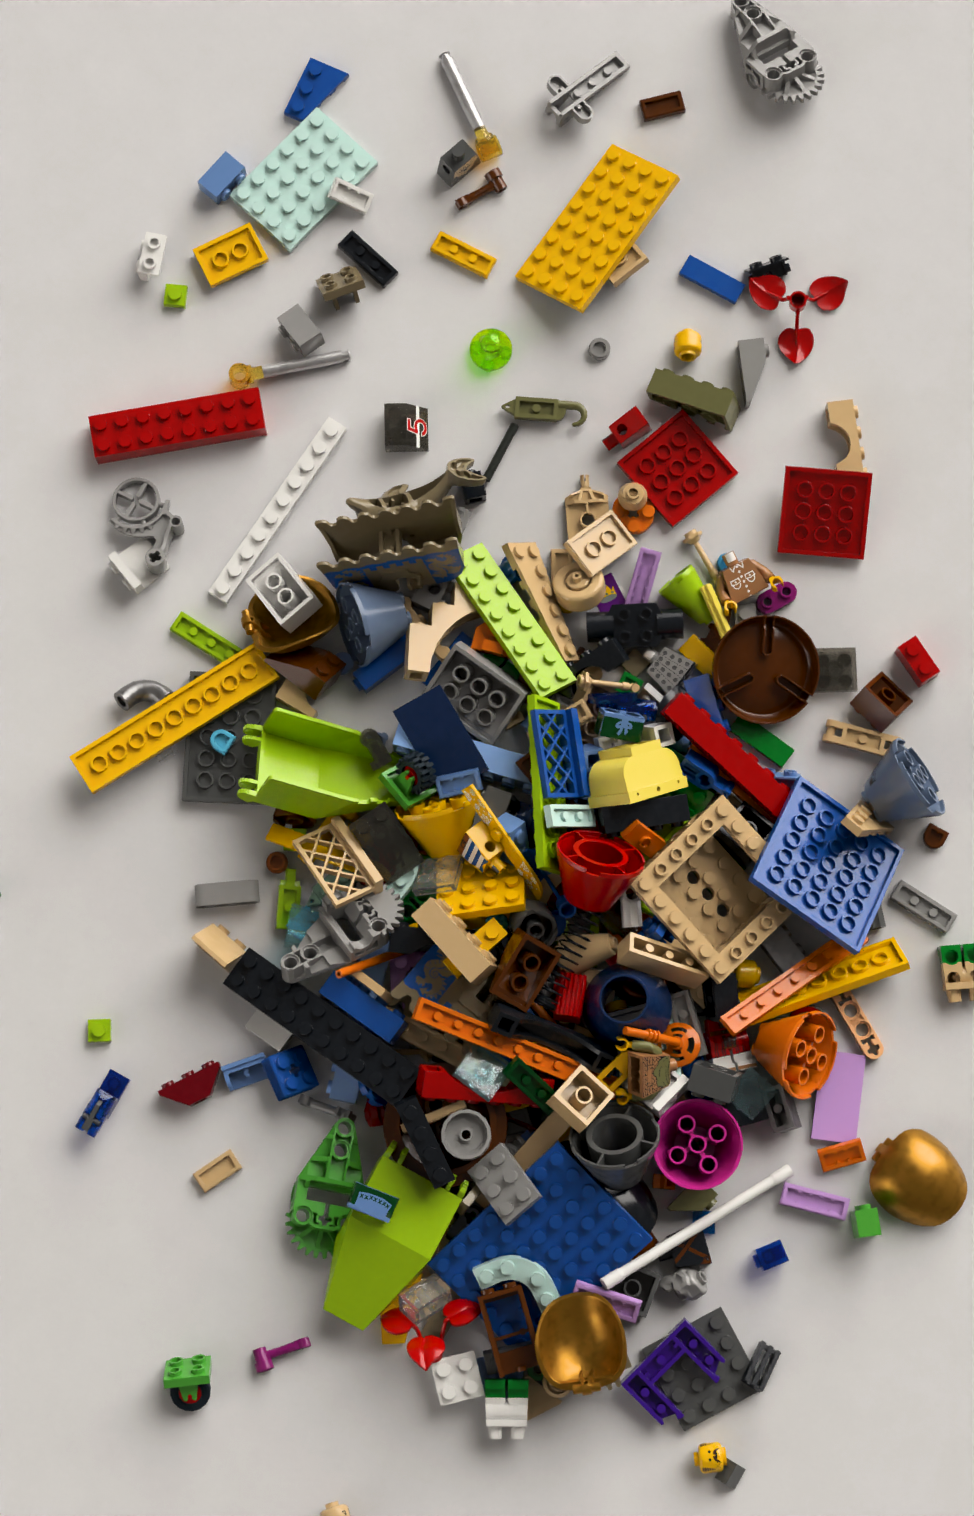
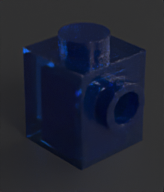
(770, 1255)

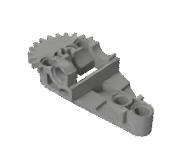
(764, 35)
(327, 944)

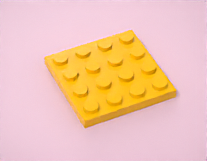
(486, 893)

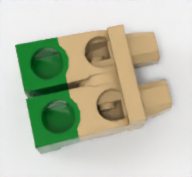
(957, 971)

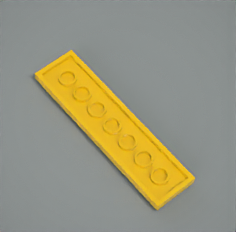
(857, 970)

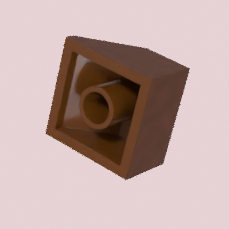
(881, 702)

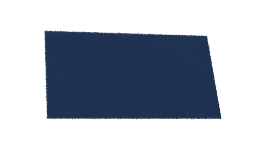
(439, 733)

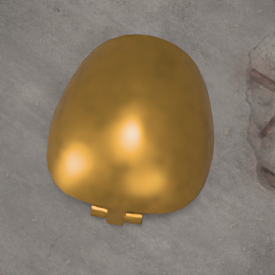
(273, 638)
(917, 1179)
(580, 1343)

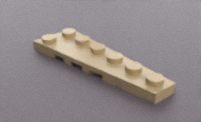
(527, 561)

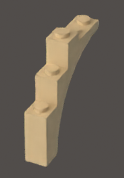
(424, 639)

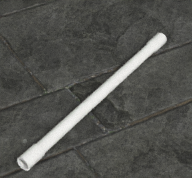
(619, 1274)

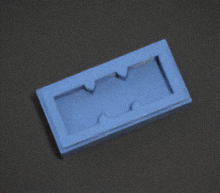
(452, 784)

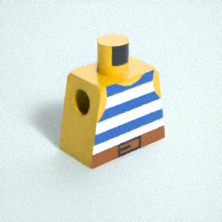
(481, 849)

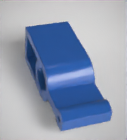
(704, 774)

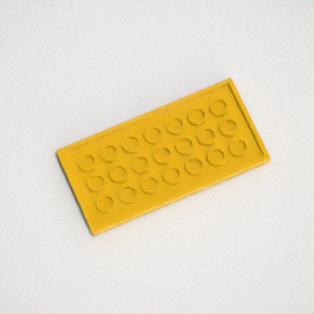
(597, 228)

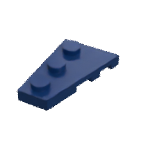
(313, 88)

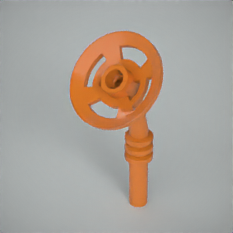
(672, 1042)

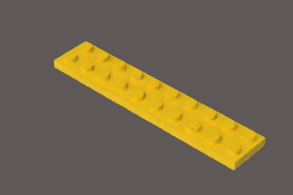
(173, 718)

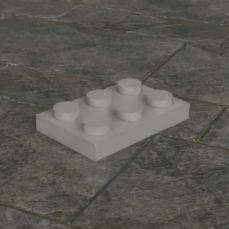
(504, 1184)

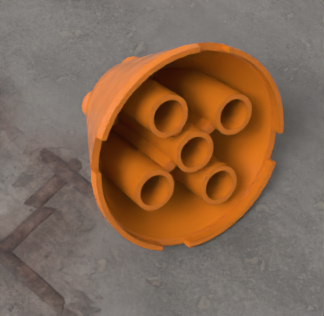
(797, 1051)

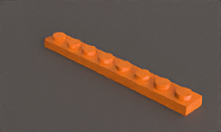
(784, 987)

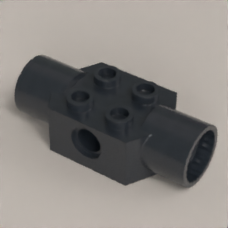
(635, 624)

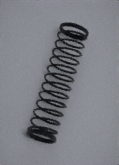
(542, 999)

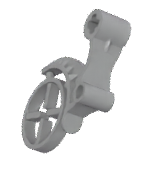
(160, 528)

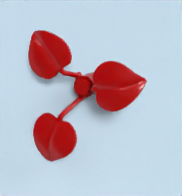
(770, 289)
(430, 1348)

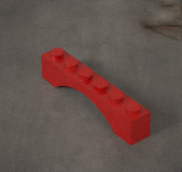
(437, 1083)

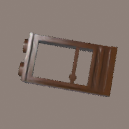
(519, 1358)

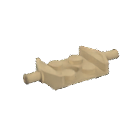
(584, 503)

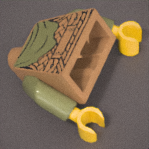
(647, 1070)

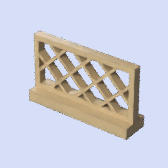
(356, 858)

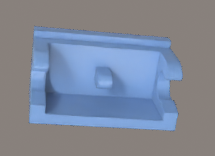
(244, 1072)

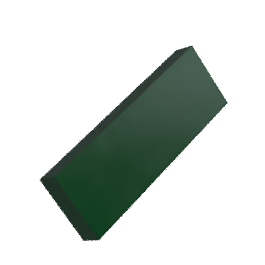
(529, 1083)

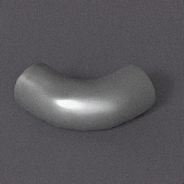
(141, 691)

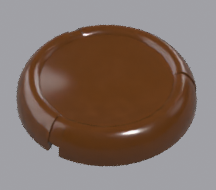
(765, 669)

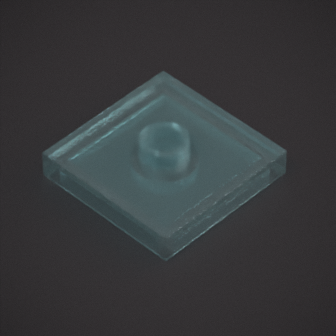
(481, 1071)

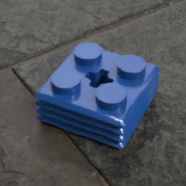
(286, 1084)

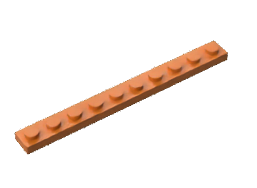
(481, 1035)

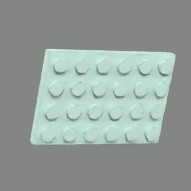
(293, 182)

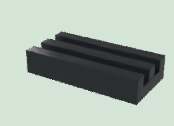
(766, 1375)

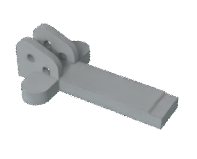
(583, 89)

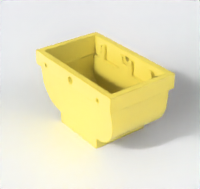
(634, 774)

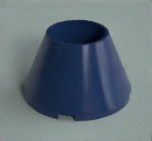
(654, 1016)

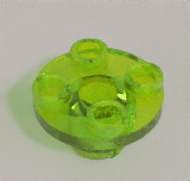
(490, 349)

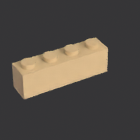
(660, 960)

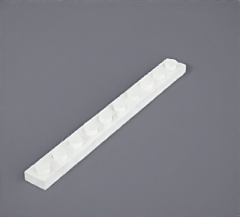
(277, 510)

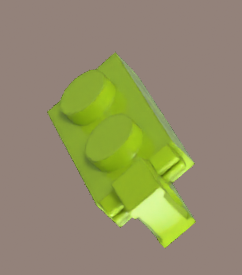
(288, 892)

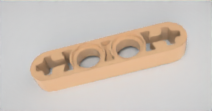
(852, 1022)

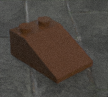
(308, 668)
(523, 969)

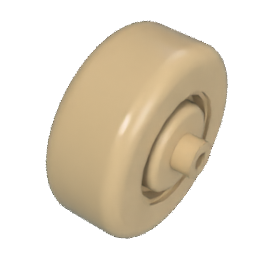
(575, 590)

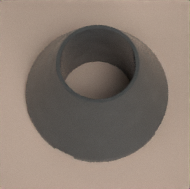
(617, 1144)

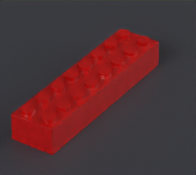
(177, 425)

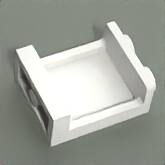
(667, 1096)

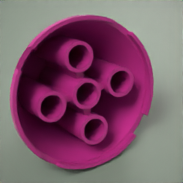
(719, 1141)

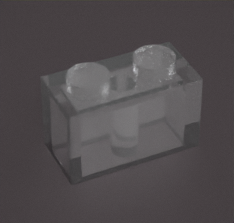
(424, 1299)

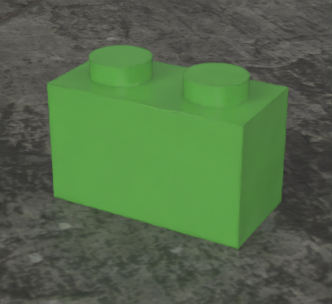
(865, 1221)

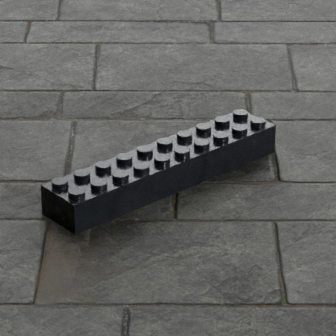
(323, 1028)

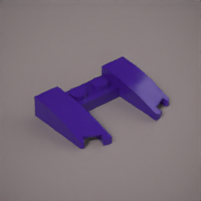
(681, 1340)

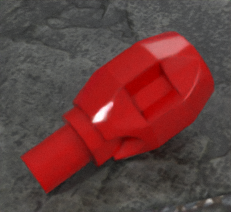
(374, 1115)

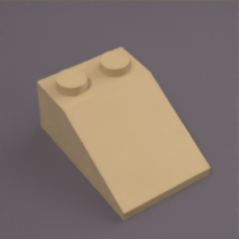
(219, 946)

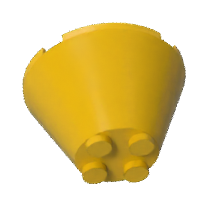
(438, 823)

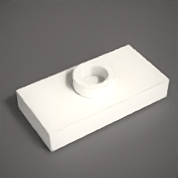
(350, 195)

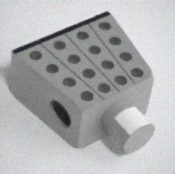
(668, 667)

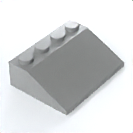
(479, 692)

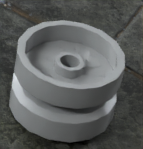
(461, 1122)

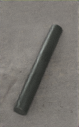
(500, 451)

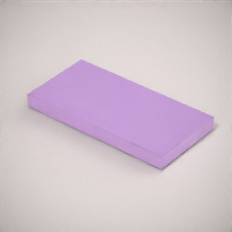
(839, 1100)

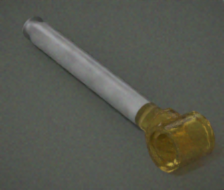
(486, 143)
(284, 367)

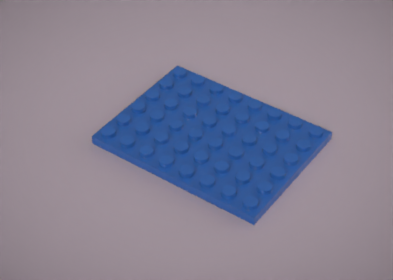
(569, 1232)

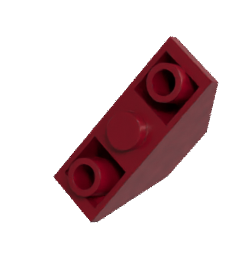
(193, 1086)

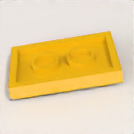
(230, 255)

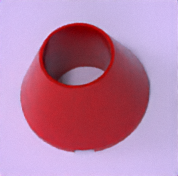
(596, 869)

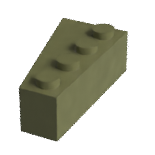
(694, 397)

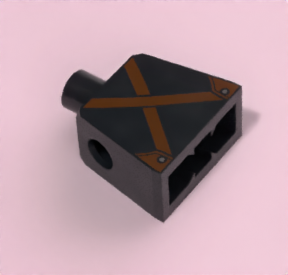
(689, 1253)

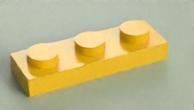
(489, 935)

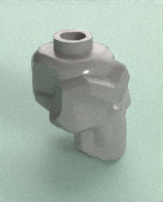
(686, 1283)

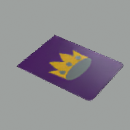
(612, 596)

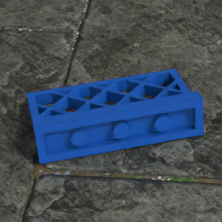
(569, 752)

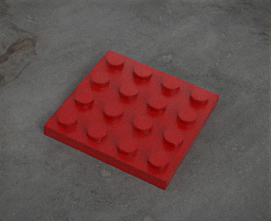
(677, 468)
(824, 512)

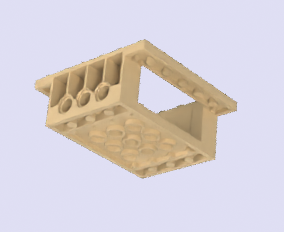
(751, 915)

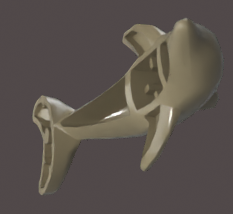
(455, 475)

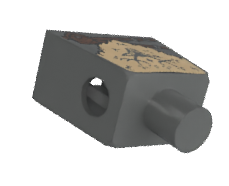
(459, 161)

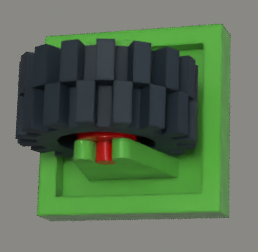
(410, 780)

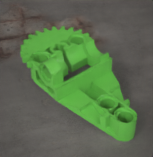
(326, 1173)

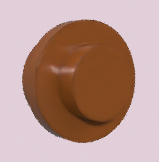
(277, 862)

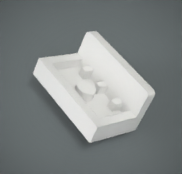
(151, 256)

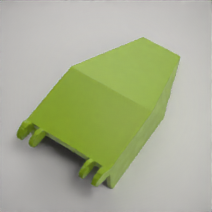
(312, 767)
(380, 1258)

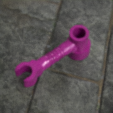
(264, 1358)

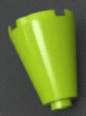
(685, 593)

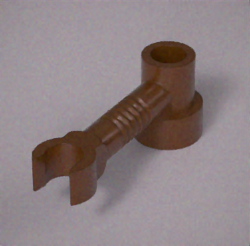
(495, 182)

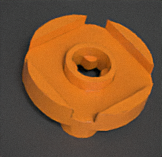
(633, 524)

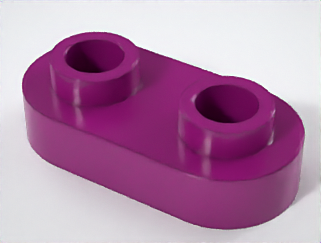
(777, 599)

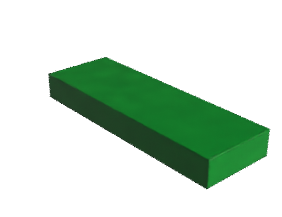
(762, 741)

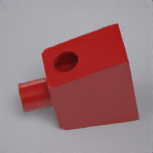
(633, 423)

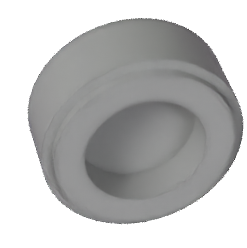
(599, 349)

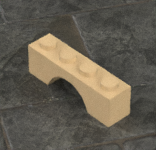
(842, 418)

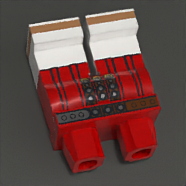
(726, 1049)

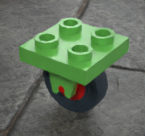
(188, 1381)

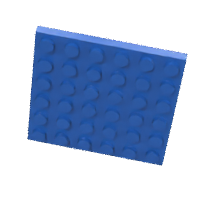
(824, 868)

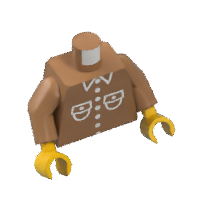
(742, 580)

